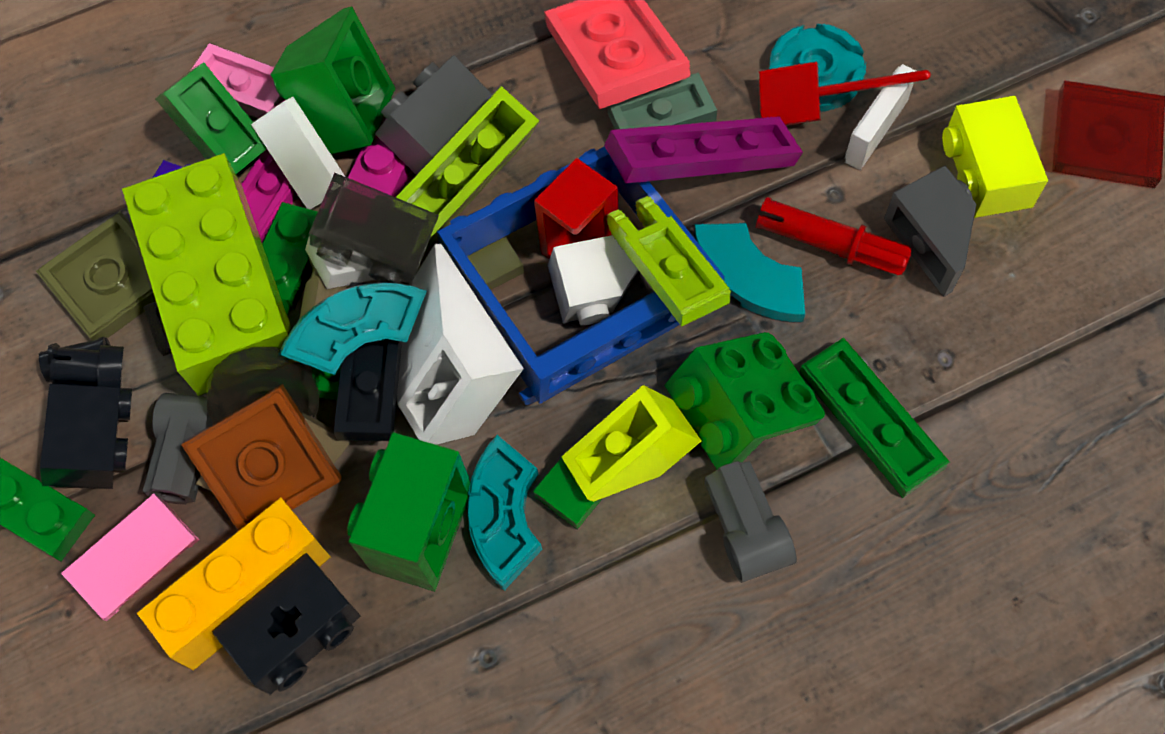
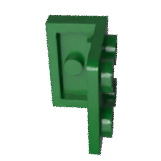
(742, 395)

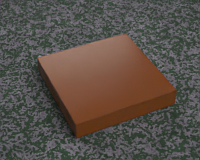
(261, 457)

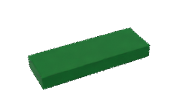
(873, 417)

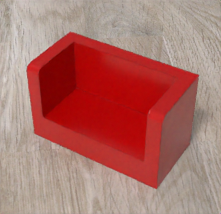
(574, 207)

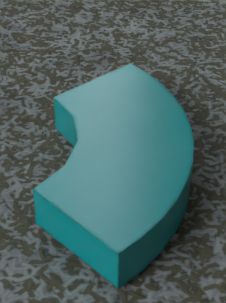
(752, 277)
(350, 320)
(498, 509)

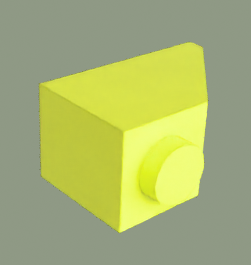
(631, 445)

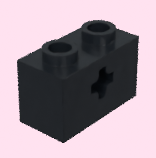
(258, 634)

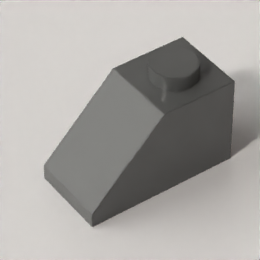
(936, 223)

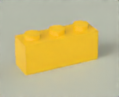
(225, 581)

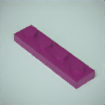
(701, 149)

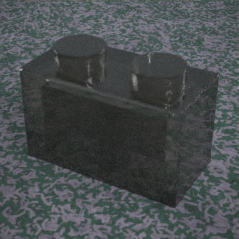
(371, 231)

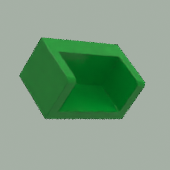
(211, 118)

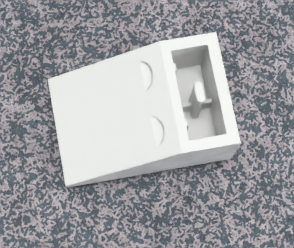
(454, 358)

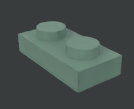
(674, 104)

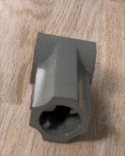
(171, 470)
(753, 535)

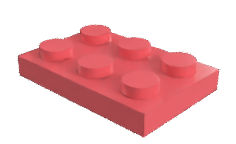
(617, 48)

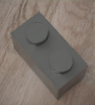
(433, 113)

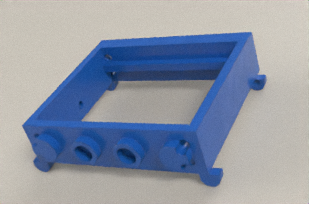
(593, 347)

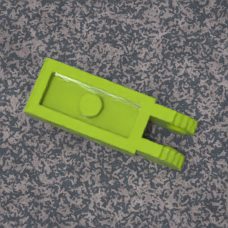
(670, 262)

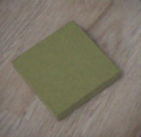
(101, 278)

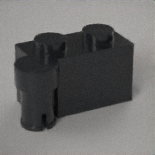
(84, 418)

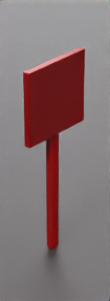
(795, 90)

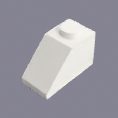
(590, 278)

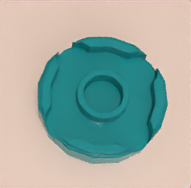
(835, 51)

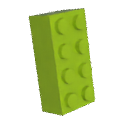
(206, 266)

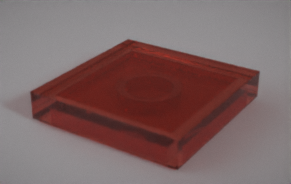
(1109, 134)

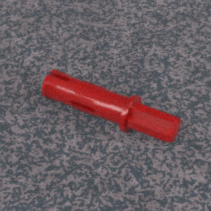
(835, 237)

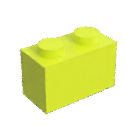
(995, 155)

